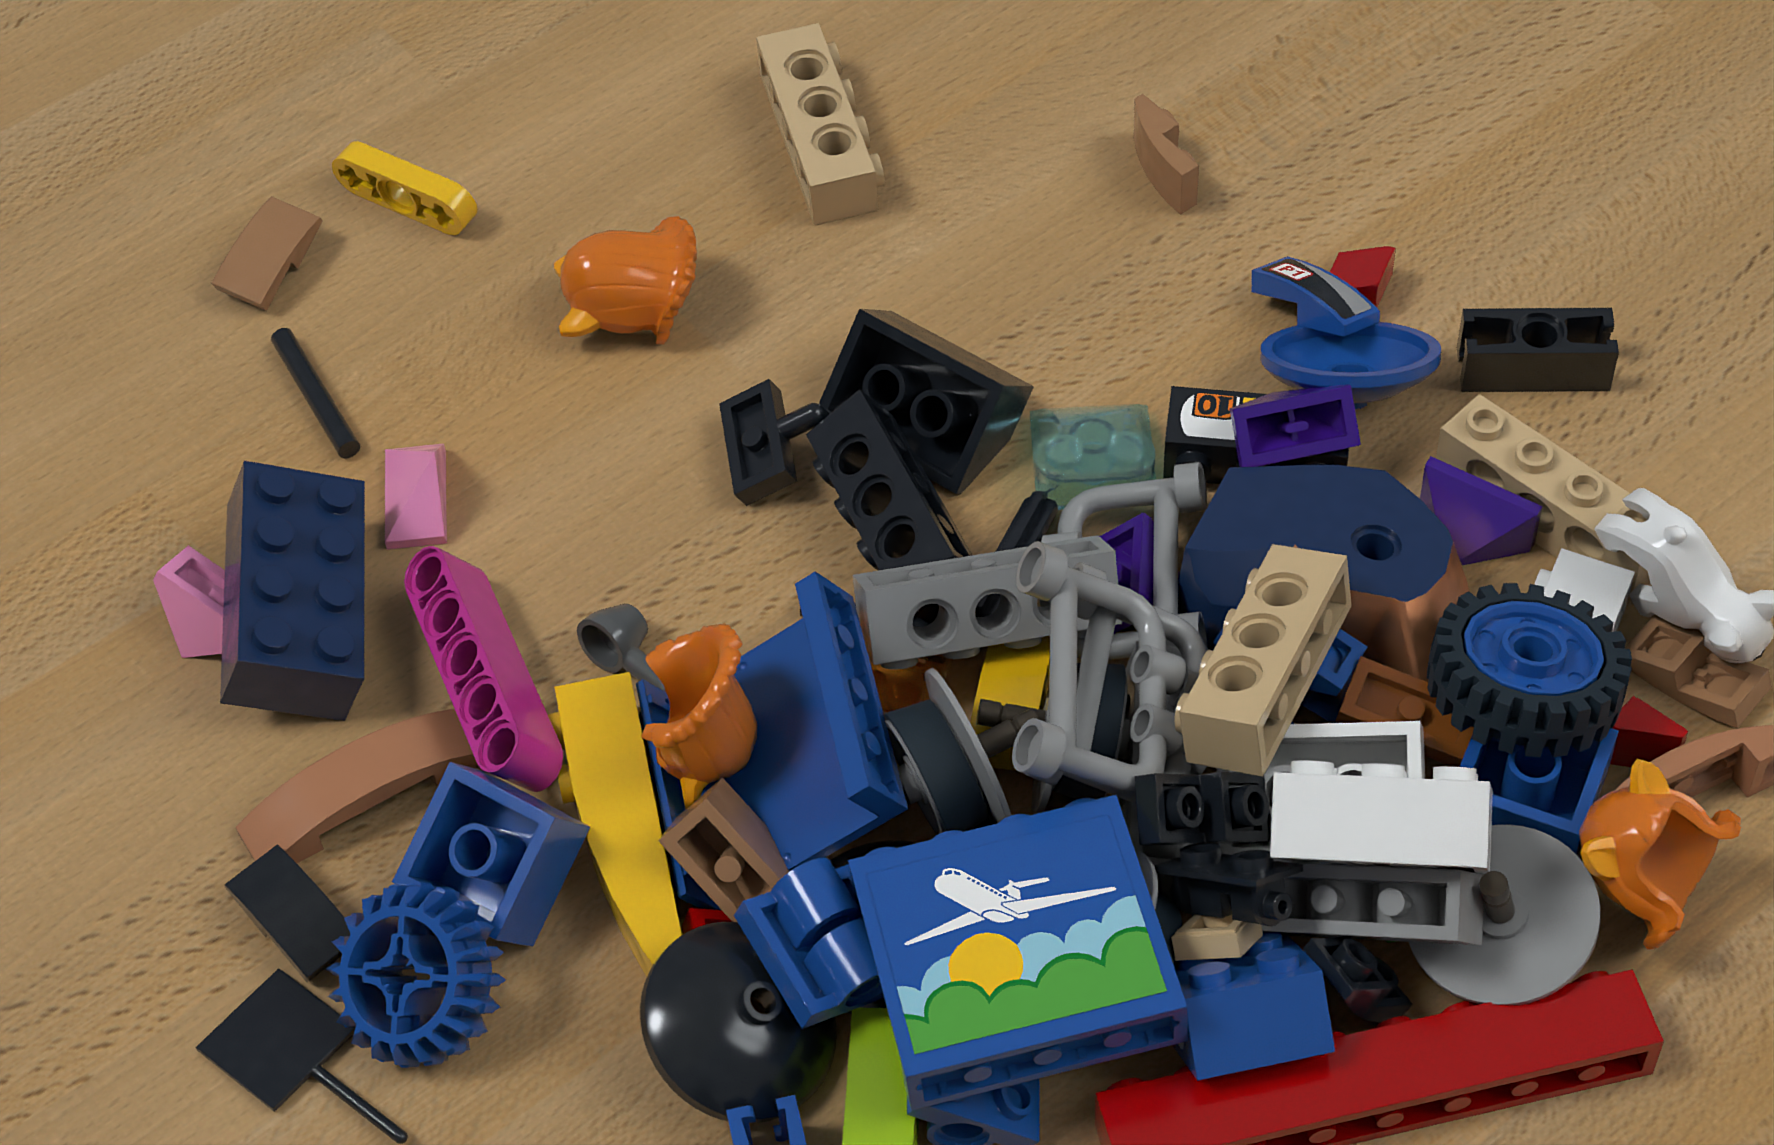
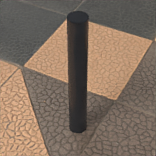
(315, 393)

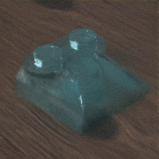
(1090, 448)

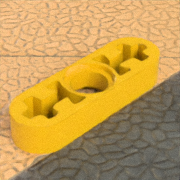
(404, 188)

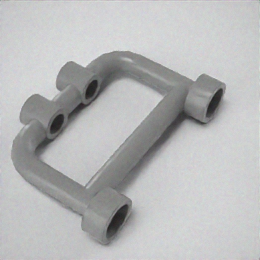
(1182, 494)
(1093, 672)
(1051, 746)

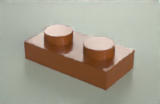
(1393, 696)

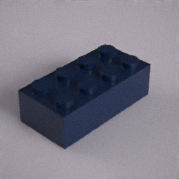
(294, 592)

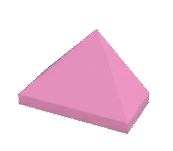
(415, 496)
(193, 602)

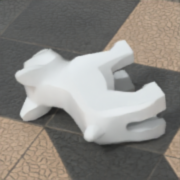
(1689, 579)

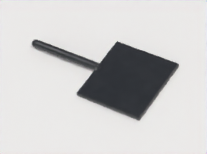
(282, 1041)

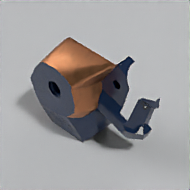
(1395, 549)

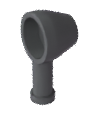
(613, 641)

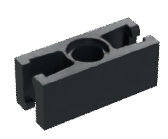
(1537, 349)

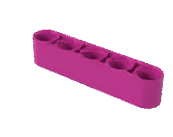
(483, 670)

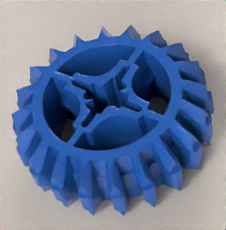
(395, 1012)

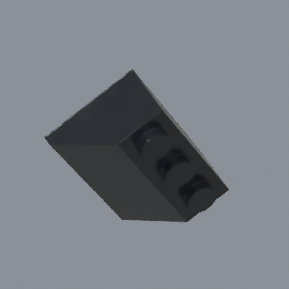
(942, 397)

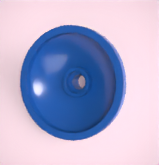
(1373, 360)

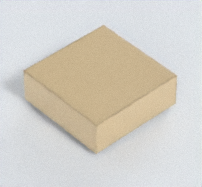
(1214, 938)

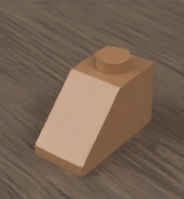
(725, 848)

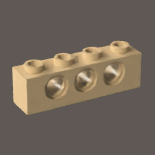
(819, 123)
(1521, 460)
(1264, 660)

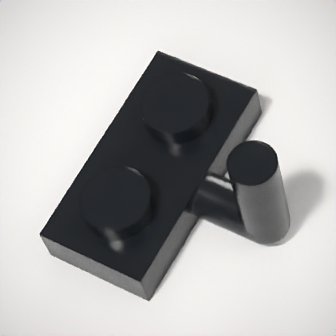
(760, 437)

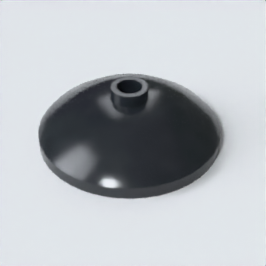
(711, 1038)

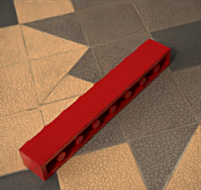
(1402, 1073)

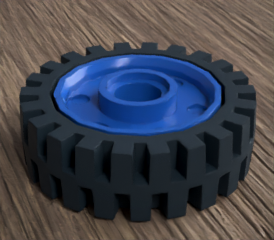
(1528, 669)

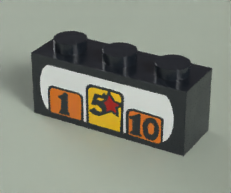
(1203, 432)

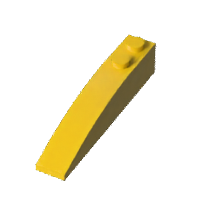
(617, 800)

